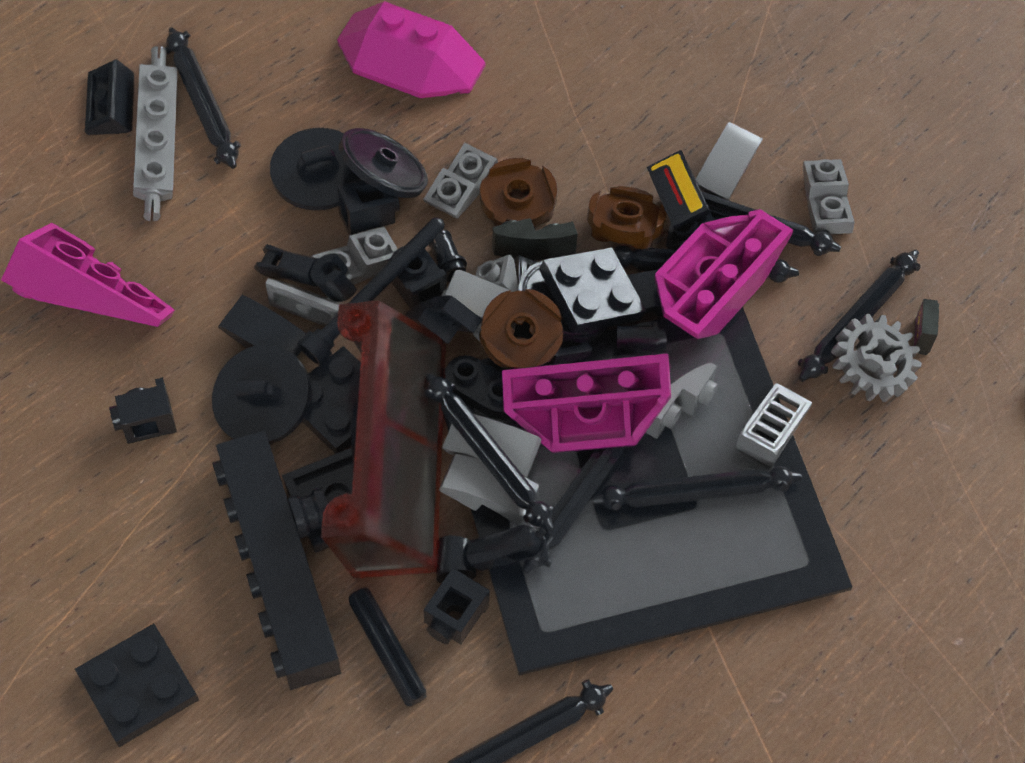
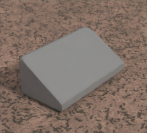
(301, 302)

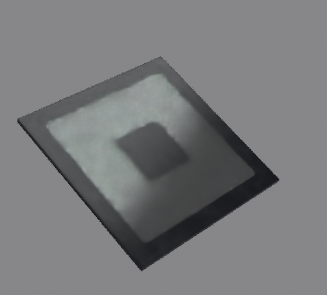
(671, 565)

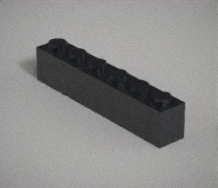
(278, 561)

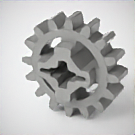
(876, 358)

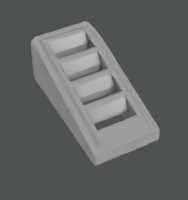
(760, 447)

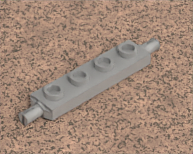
(155, 133)

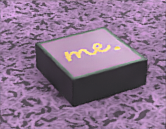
(926, 325)

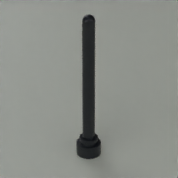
(318, 344)

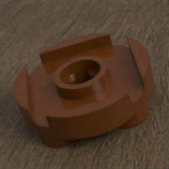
(521, 175)
(611, 221)
(521, 307)

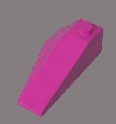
(62, 271)

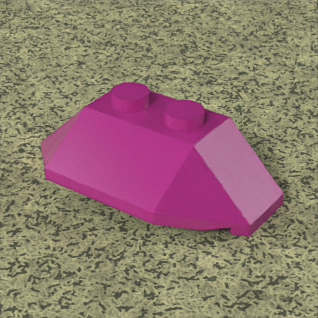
(409, 52)
(719, 270)
(588, 401)

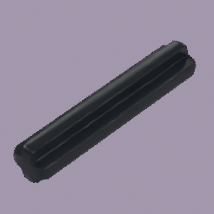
(387, 647)

